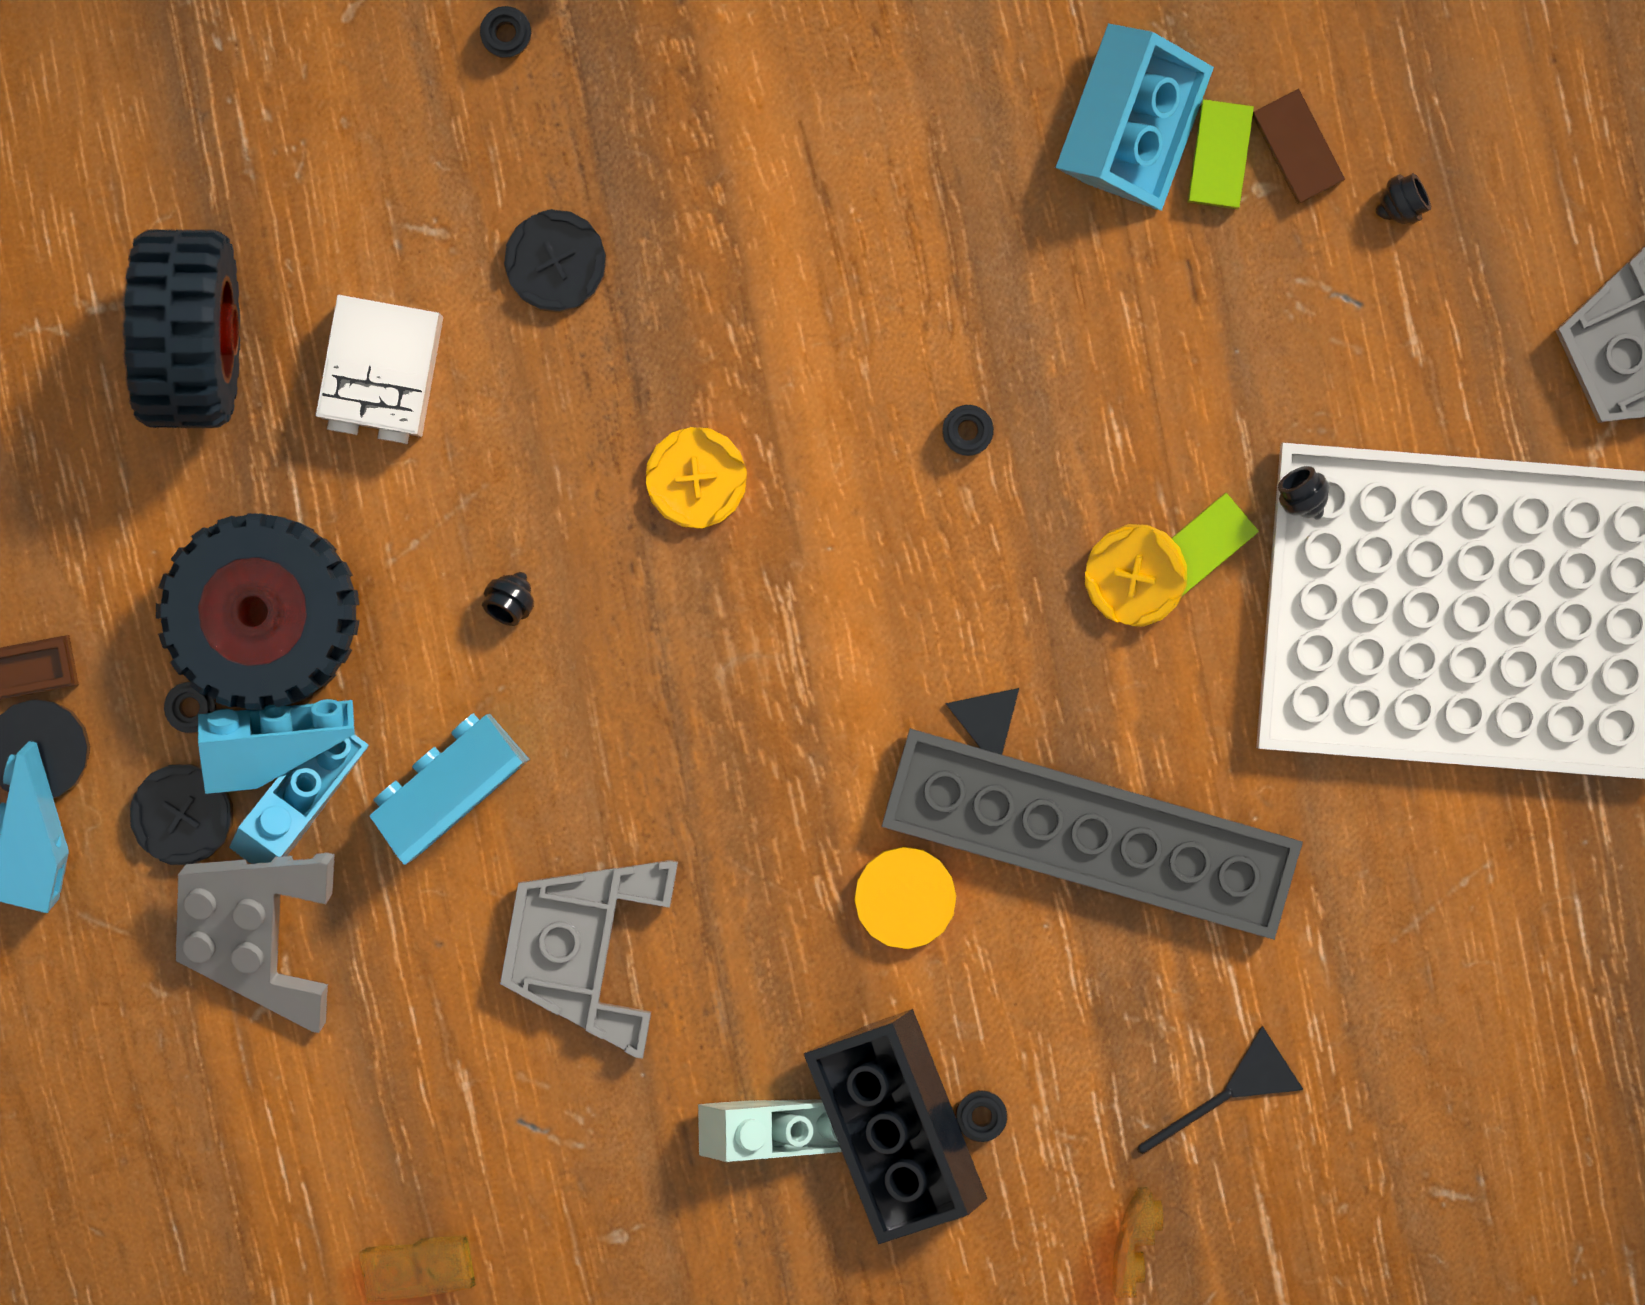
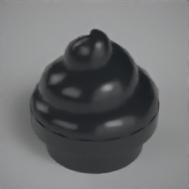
(1404, 200)
(1304, 493)
(508, 599)

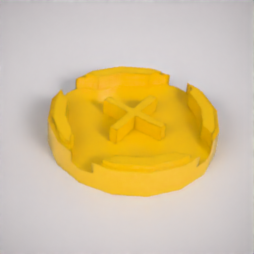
(696, 477)
(1136, 575)
(905, 897)

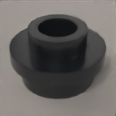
(499, 17)
(979, 418)
(174, 712)
(986, 1131)

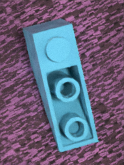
(257, 746)
(294, 803)
(30, 835)

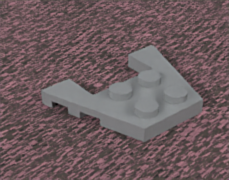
(1608, 344)
(232, 929)
(563, 942)

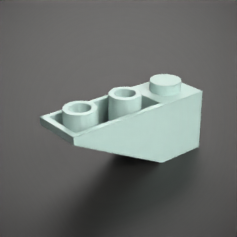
(764, 1129)

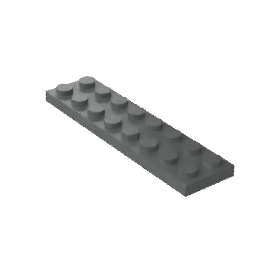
(1091, 833)

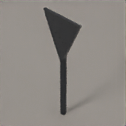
(987, 718)
(1258, 1073)

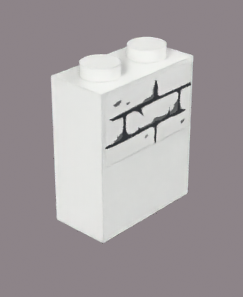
(379, 368)

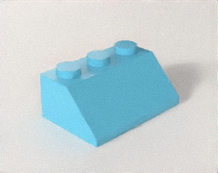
(1135, 115)
(446, 786)

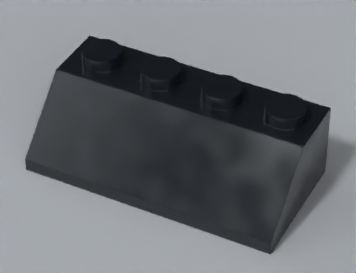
(896, 1127)

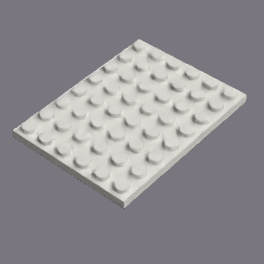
(1459, 614)

